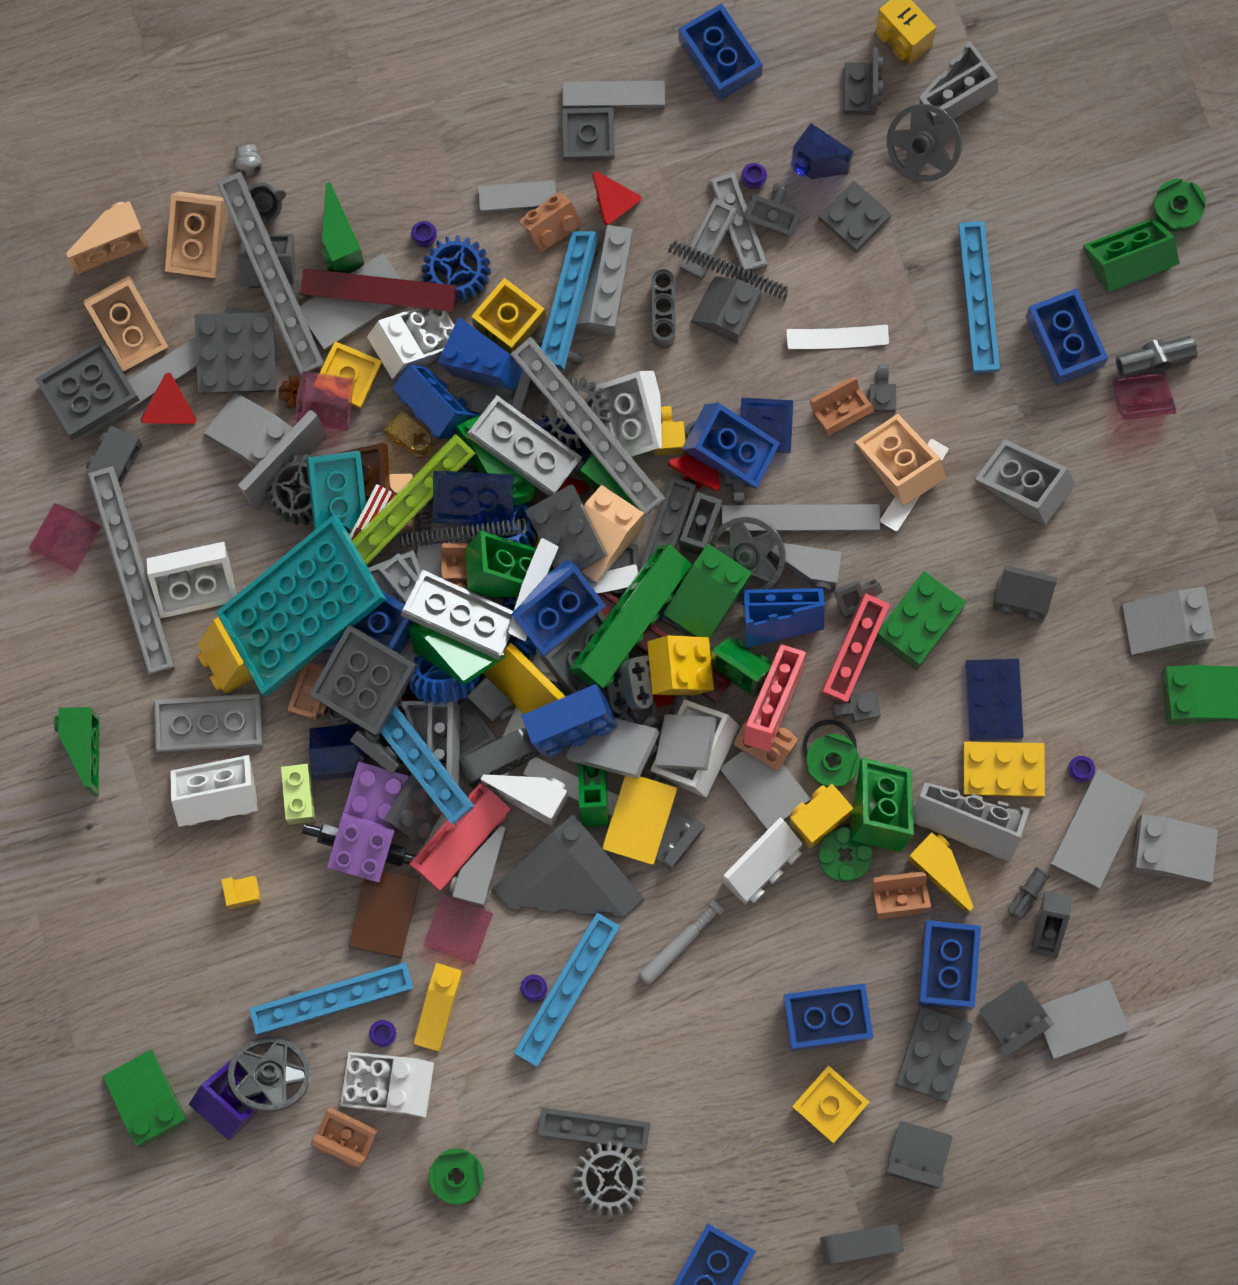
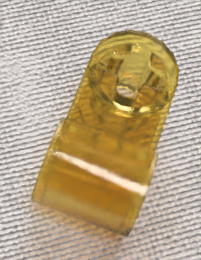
(406, 433)

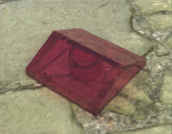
(1143, 396)
(327, 397)
(65, 537)

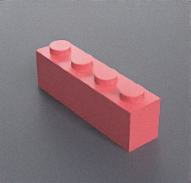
(854, 648)
(774, 698)
(455, 844)

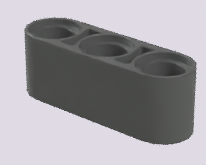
(667, 297)
(498, 756)
(861, 1244)

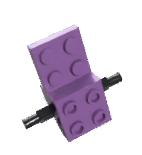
(363, 836)

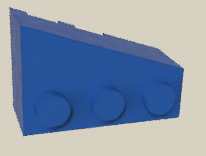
(478, 359)
(431, 401)
(781, 614)

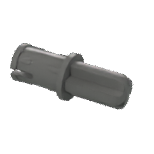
(1028, 893)

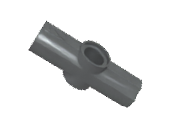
(1156, 356)

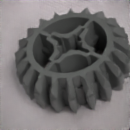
(592, 398)
(299, 510)

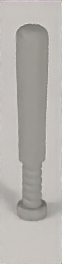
(678, 945)

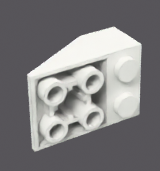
(410, 338)
(387, 1084)

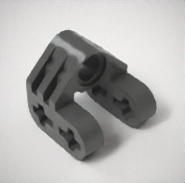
(629, 681)

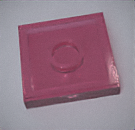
(458, 929)

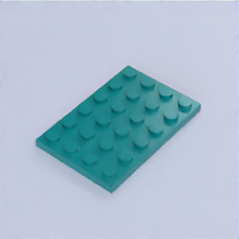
(300, 605)

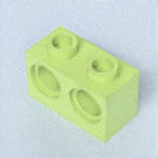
(298, 794)

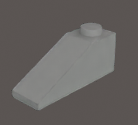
(811, 564)
(477, 874)

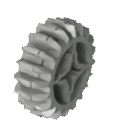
(590, 1165)

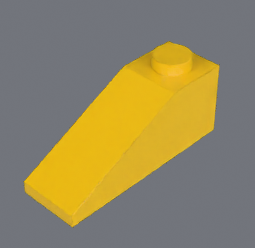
(941, 869)
(438, 1006)

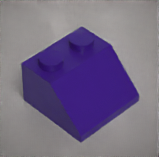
(219, 1105)

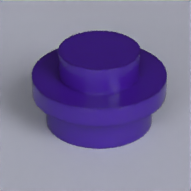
(754, 175)
(423, 233)
(1081, 769)
(533, 988)
(382, 1033)

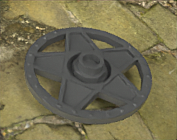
(924, 142)
(753, 551)
(269, 1074)

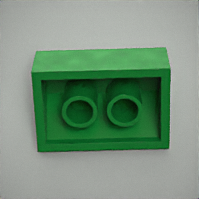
(1132, 254)

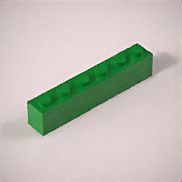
(631, 617)

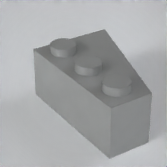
(961, 86)
(439, 730)

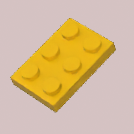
(1003, 769)

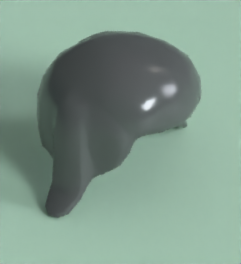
(267, 200)

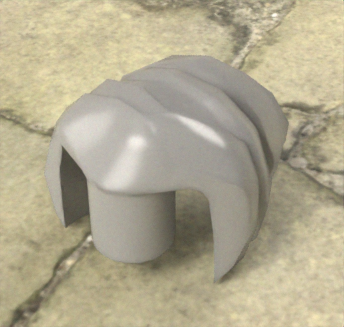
(247, 159)

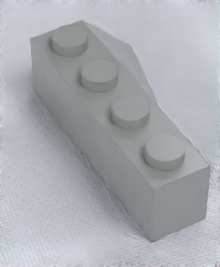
(606, 283)
(971, 820)

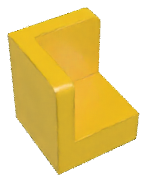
(241, 892)

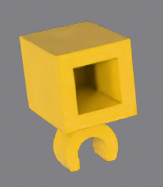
(672, 434)

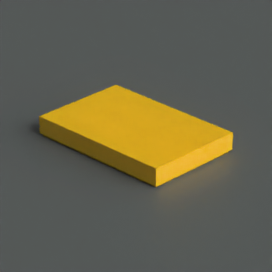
(522, 681)
(640, 819)

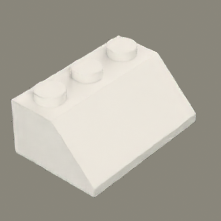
(191, 579)
(700, 780)
(213, 791)
(763, 862)

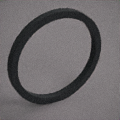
(824, 722)

